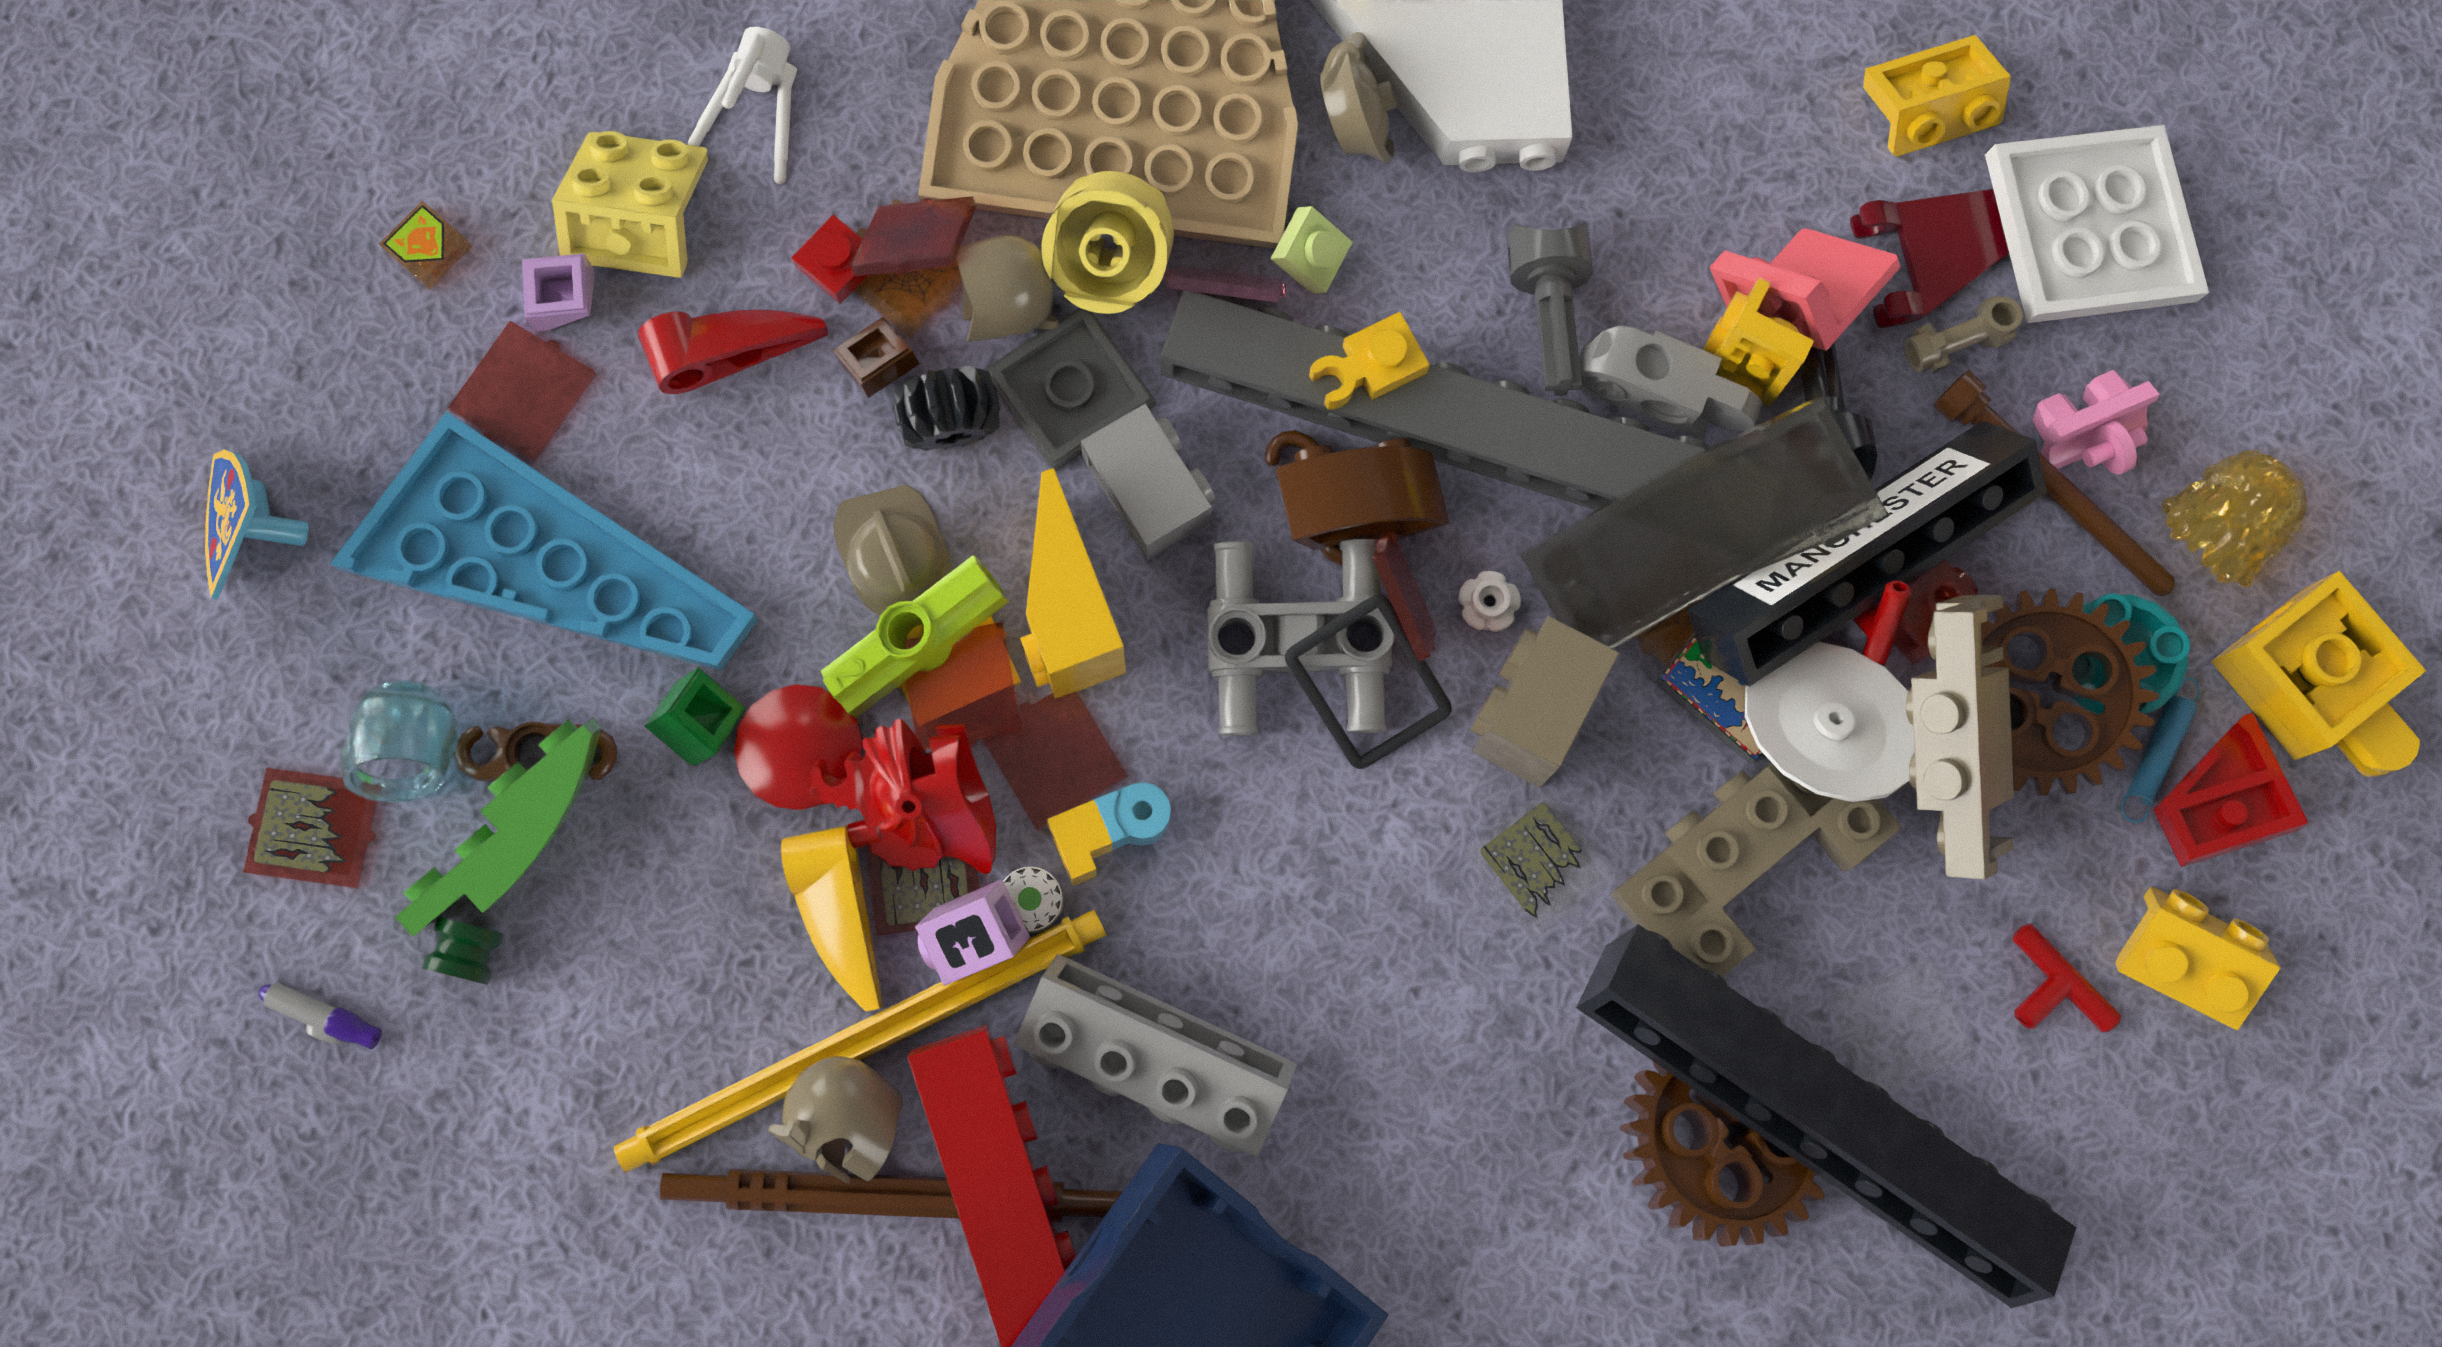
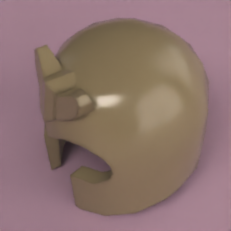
(1005, 288)
(840, 1102)

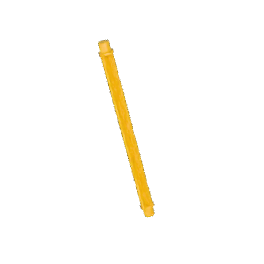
(854, 1042)

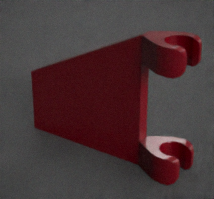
(1943, 244)

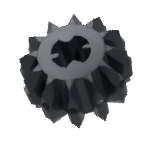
(946, 408)

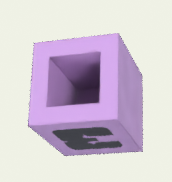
(971, 933)

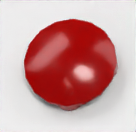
(786, 737)

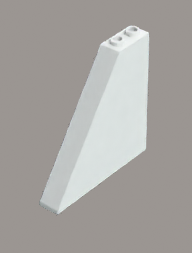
(1470, 74)

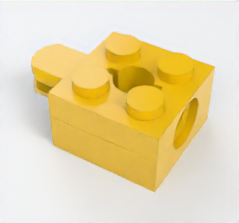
(2354, 674)

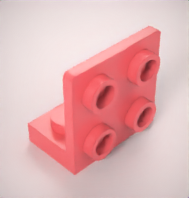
(1814, 281)

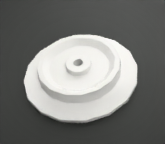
(1834, 723)

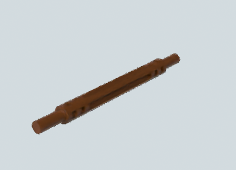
(827, 1194)

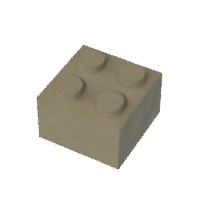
(1547, 698)

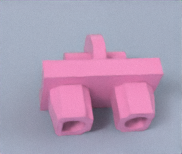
(2103, 431)

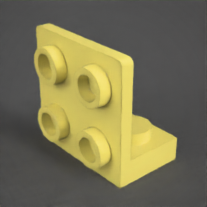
(628, 202)

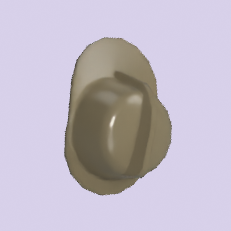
(890, 546)

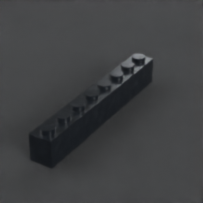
(1828, 1117)

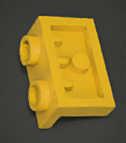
(1939, 94)
(1755, 348)

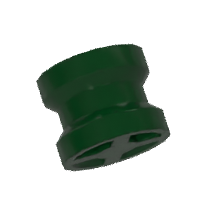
(462, 950)

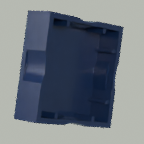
(1196, 1268)

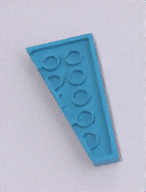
(509, 540)

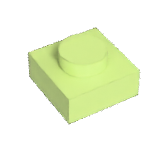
(1311, 250)

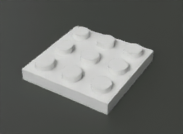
(2096, 223)

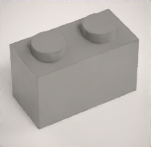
(1148, 481)

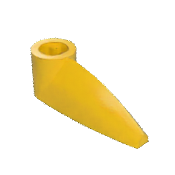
(830, 895)

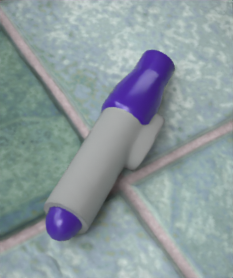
(321, 1019)

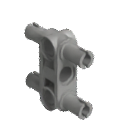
(1283, 625)

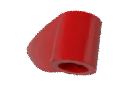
(712, 346)

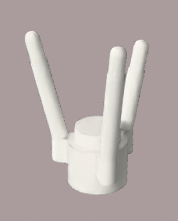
(757, 67)

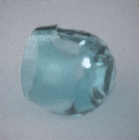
(400, 723)

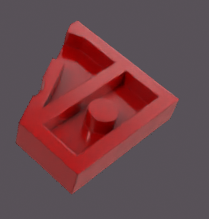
(2230, 798)

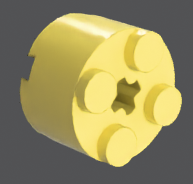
(1076, 252)

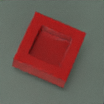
(828, 259)

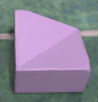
(557, 290)

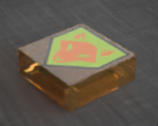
(425, 245)

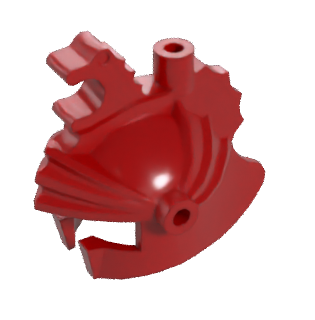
(914, 800)

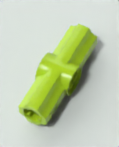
(881, 658)

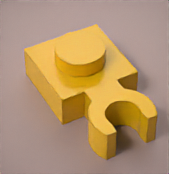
(1377, 357)

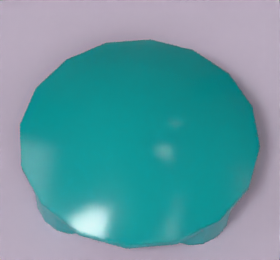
(2165, 649)

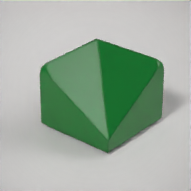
(695, 717)

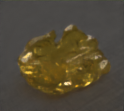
(2239, 514)

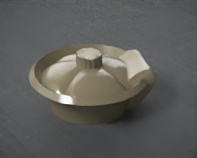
(1357, 101)

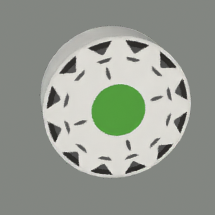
(1035, 897)

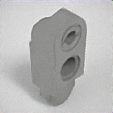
(1665, 381)

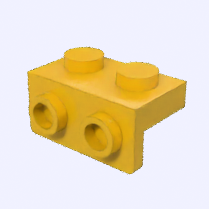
(2199, 957)

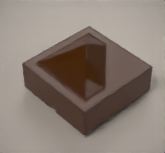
(876, 357)

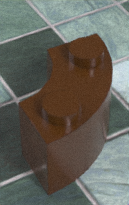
(1361, 493)

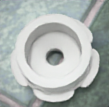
(1484, 617)

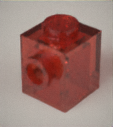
(1932, 587)

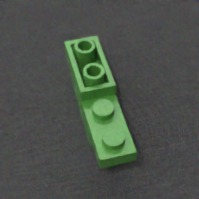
(527, 815)

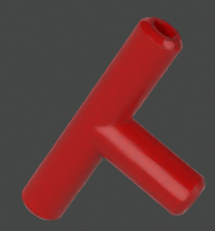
(1883, 623)
(2061, 982)

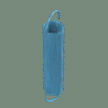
(2162, 750)

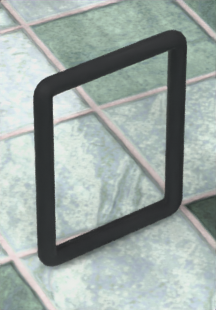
(1324, 710)

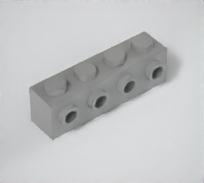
(1155, 1055)

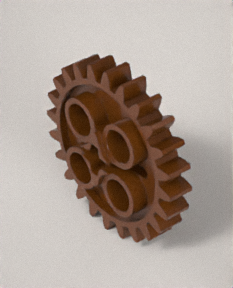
(2061, 638)
(1691, 1176)

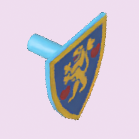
(238, 511)

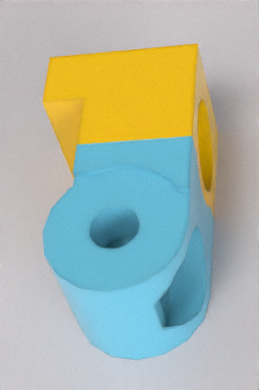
(1128, 815)

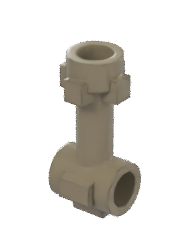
(1992, 328)

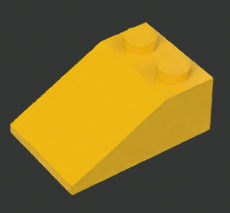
(1068, 618)

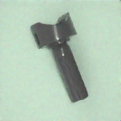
(1550, 267)

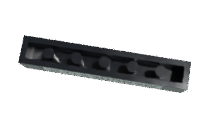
(1930, 516)

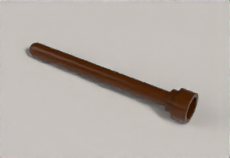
(1970, 405)

